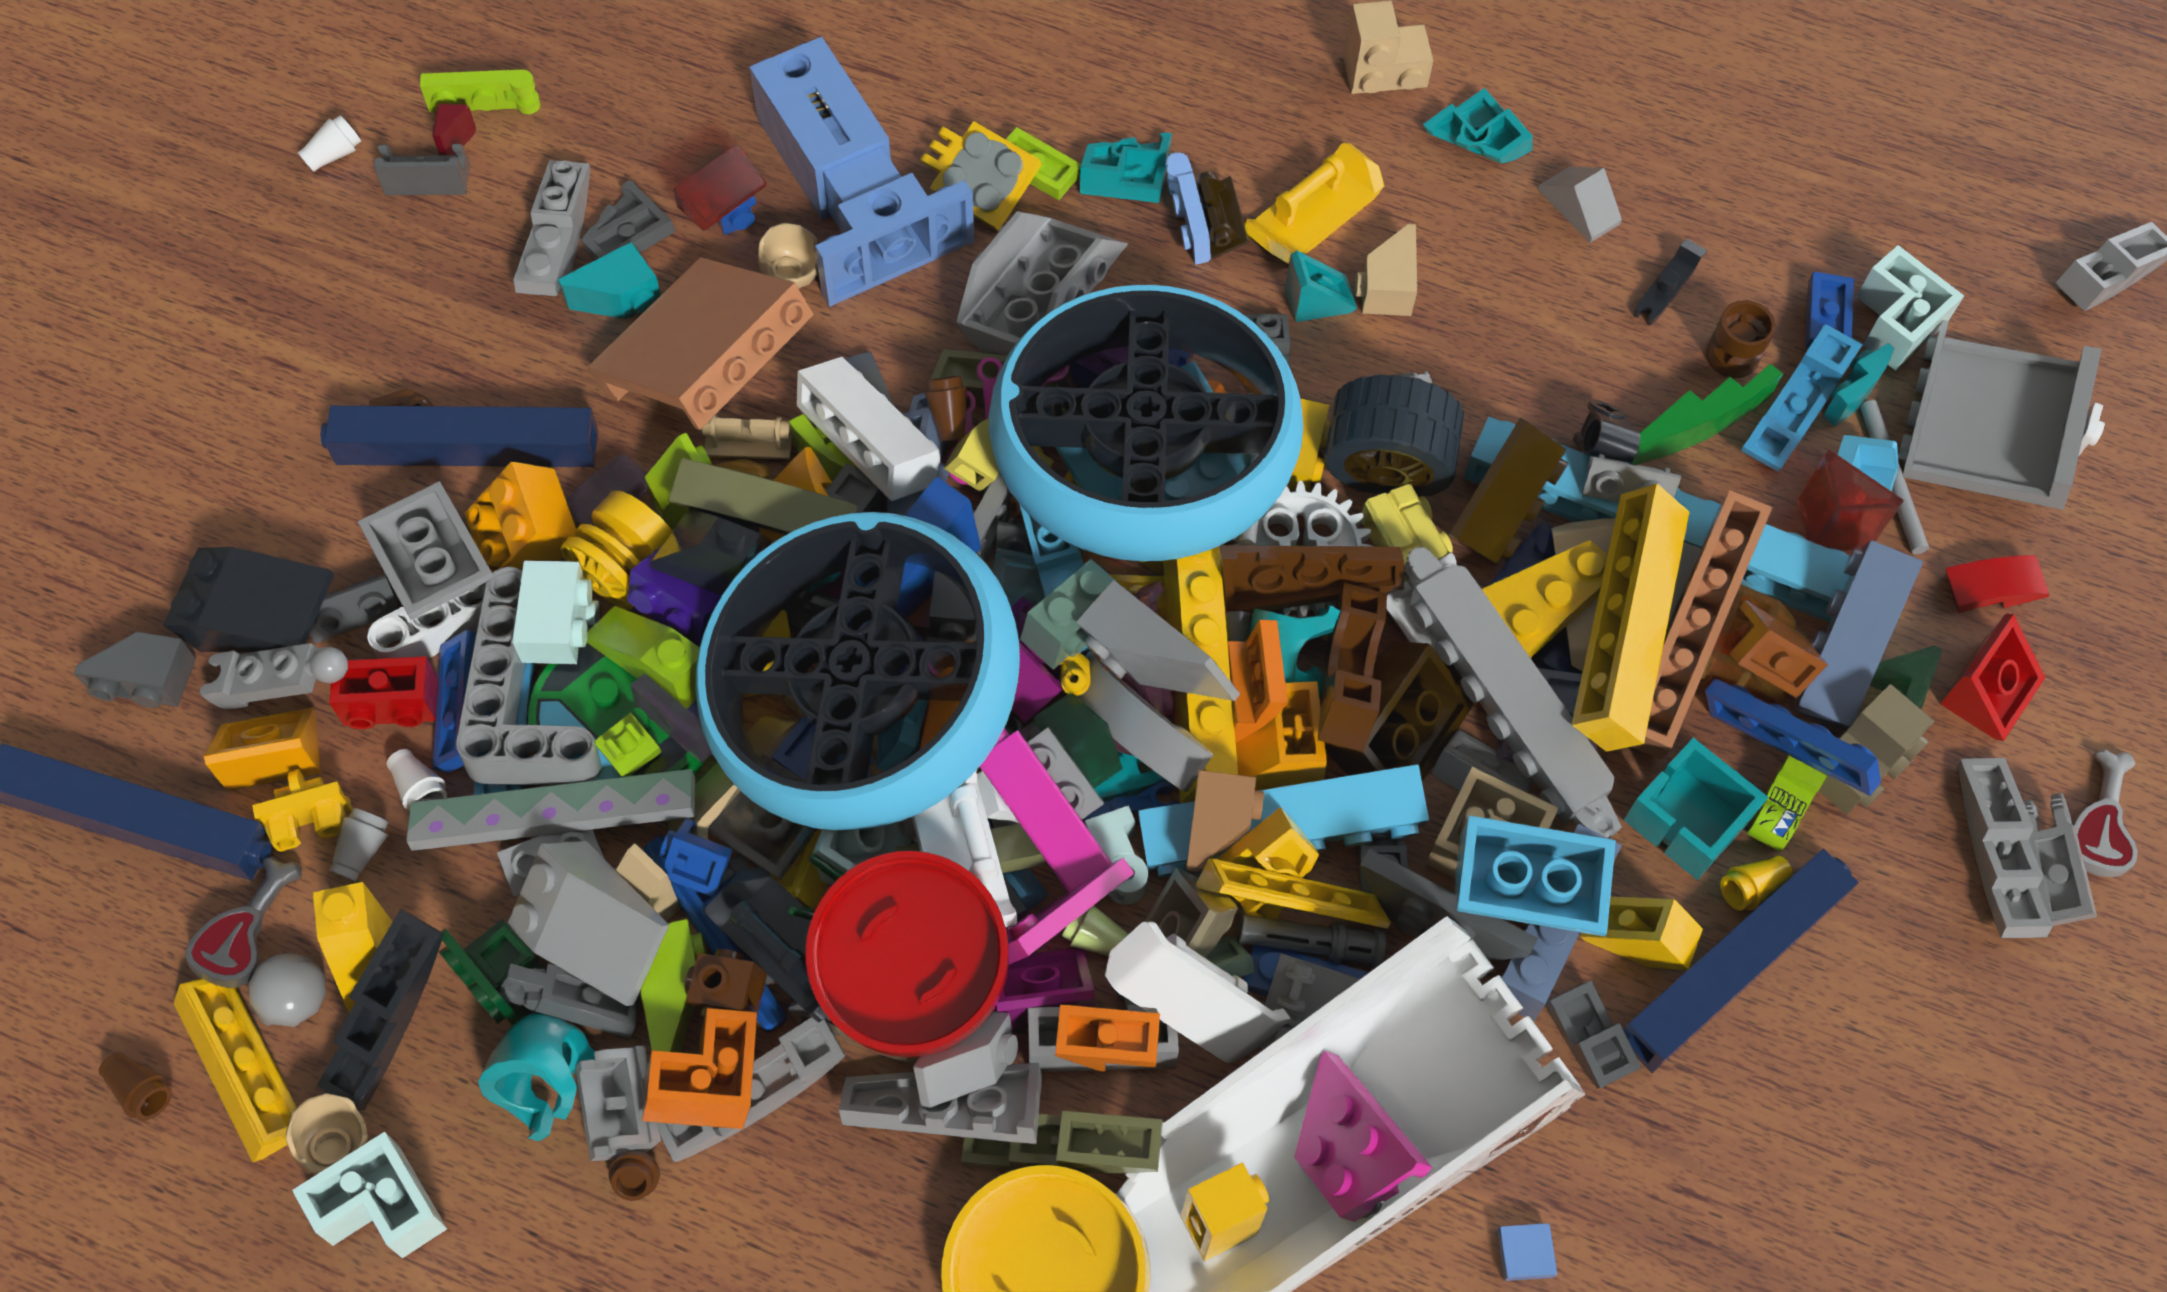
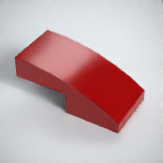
(1996, 580)

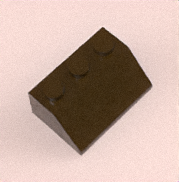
(1510, 493)
(1416, 714)

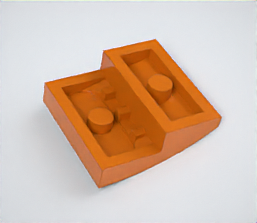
(1258, 677)

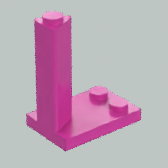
(1058, 837)

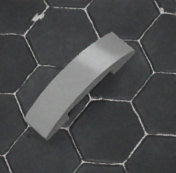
(1143, 729)
(777, 1077)

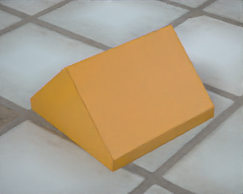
(264, 749)

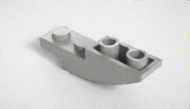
(555, 230)

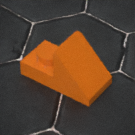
(1107, 1036)

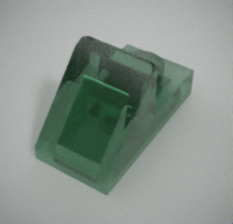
(1909, 673)

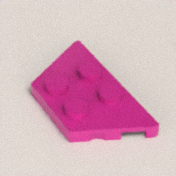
(1352, 1143)

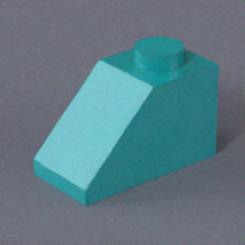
(612, 285)

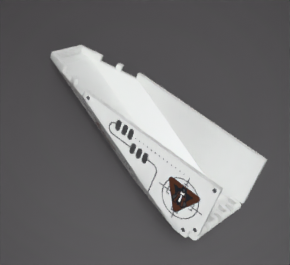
(1427, 1051)

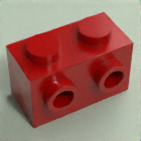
(386, 693)

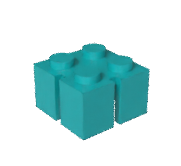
(1698, 808)

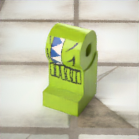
(1788, 800)

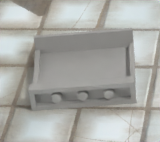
(1999, 420)

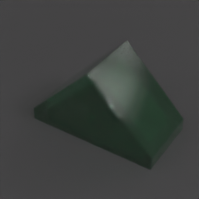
(1083, 737)

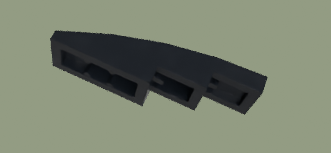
(383, 1008)

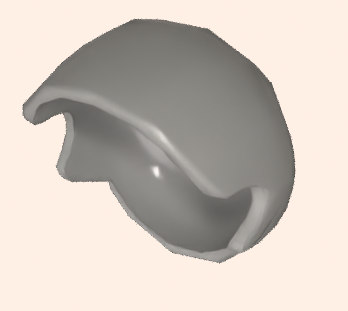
(286, 989)

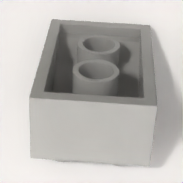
(425, 550)
(1148, 648)
(588, 920)

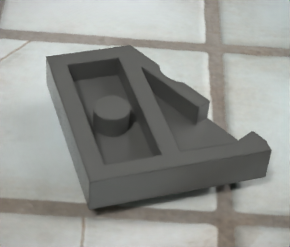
(631, 220)

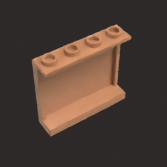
(703, 339)

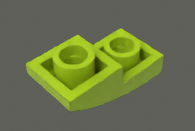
(827, 452)

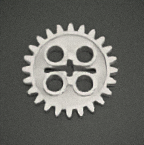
(1315, 510)

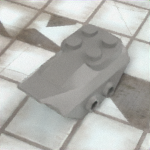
(1027, 274)

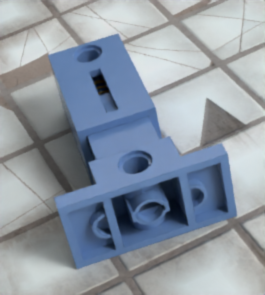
(848, 175)

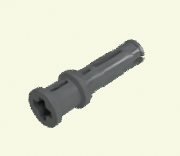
(1334, 942)

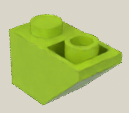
(663, 474)

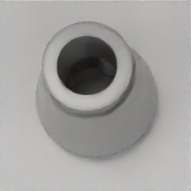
(357, 843)

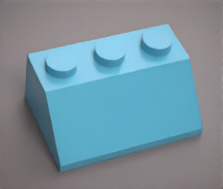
(1534, 875)

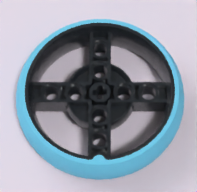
(1146, 421)
(856, 670)

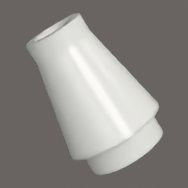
(330, 143)
(414, 779)

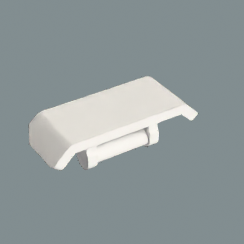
(961, 832)
(1191, 993)

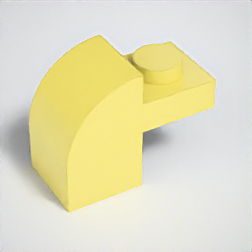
(974, 458)

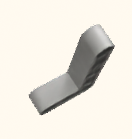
(502, 692)

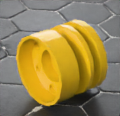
(620, 539)

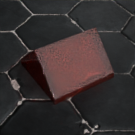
(1844, 505)

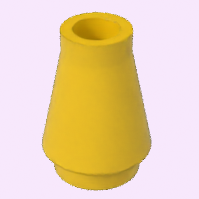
(1753, 883)

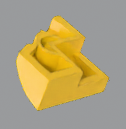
(1275, 847)

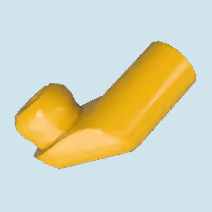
(1075, 674)

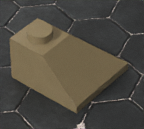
(1192, 913)

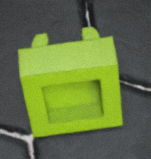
(627, 746)

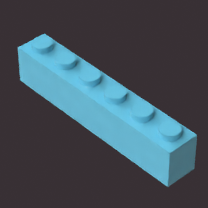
(1324, 810)

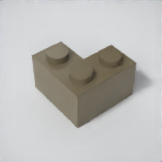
(1893, 732)

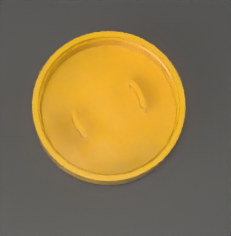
(1045, 1234)

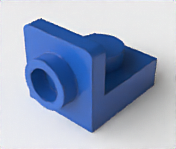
(694, 860)

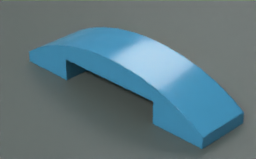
(1802, 398)

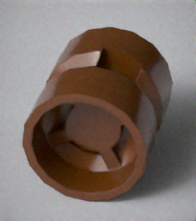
(1740, 339)

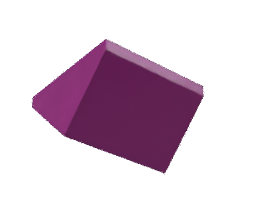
(1046, 981)

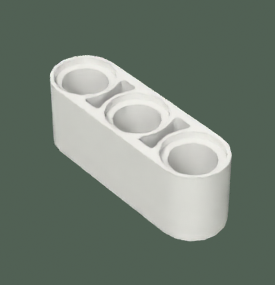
(416, 635)

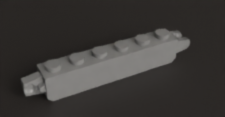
(1511, 692)

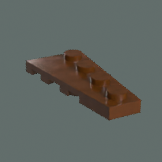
(1304, 575)

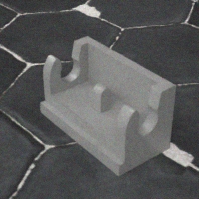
(613, 1103)

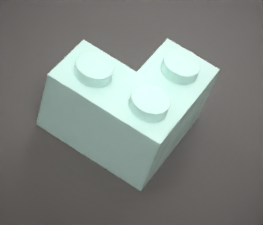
(1909, 304)
(553, 612)
(367, 1187)

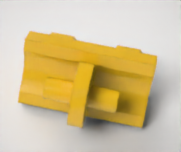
(301, 805)

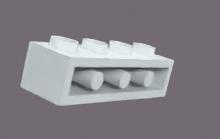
(867, 428)

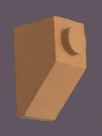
(1221, 814)

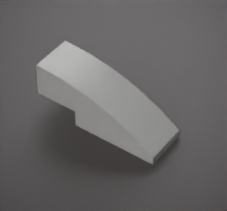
(2114, 266)

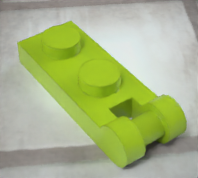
(481, 90)

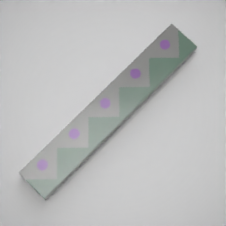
(551, 809)

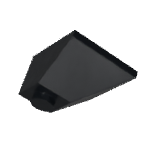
(708, 551)

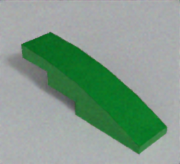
(1696, 420)

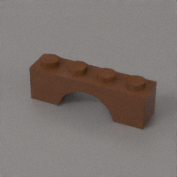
(1349, 691)

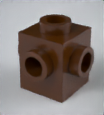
(725, 982)

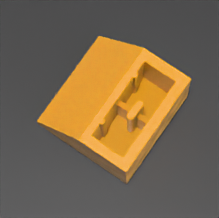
(521, 517)
(1286, 747)

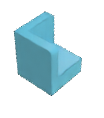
(1873, 457)

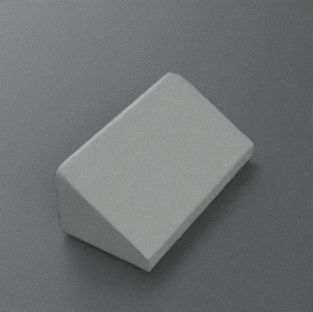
(1467, 752)

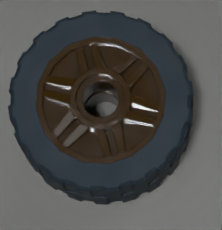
(1394, 435)

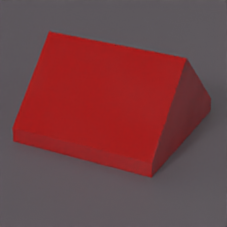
(1996, 681)

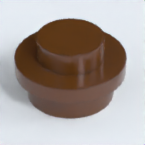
(634, 1175)

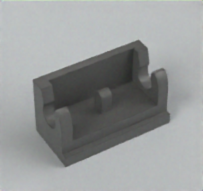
(423, 173)

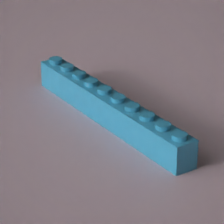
(1780, 567)

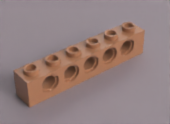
(1702, 615)

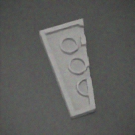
(994, 1113)

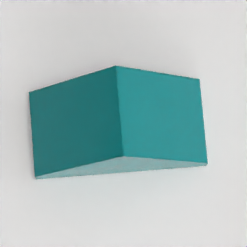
(1316, 289)

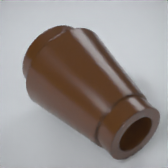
(948, 406)
(135, 1086)

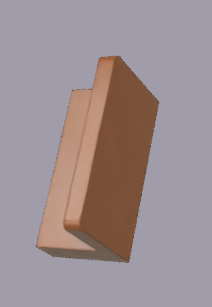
(1777, 652)

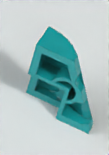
(1482, 128)
(1125, 169)

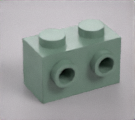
(1052, 625)

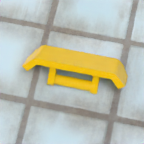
(1318, 204)

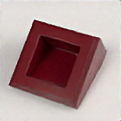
(452, 126)

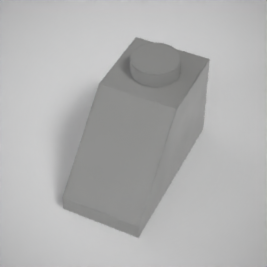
(969, 1064)

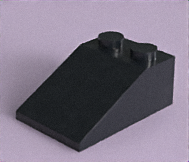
(246, 601)

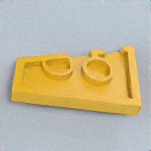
(1549, 594)

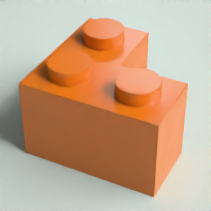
(705, 1086)

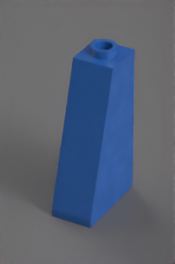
(949, 511)

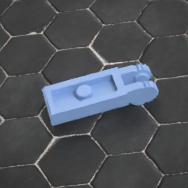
(1188, 205)

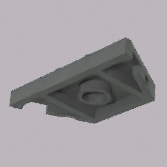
(1419, 904)

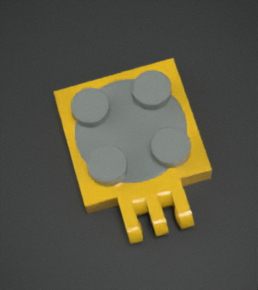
(989, 165)

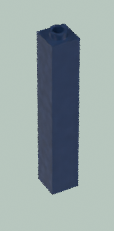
(460, 436)
(132, 813)
(1738, 959)

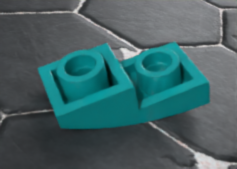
(1854, 391)

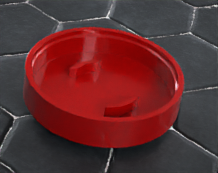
(907, 953)

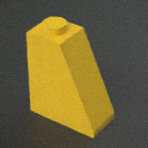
(349, 932)

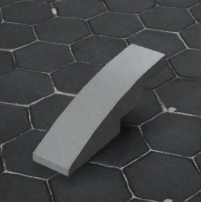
(2002, 848)

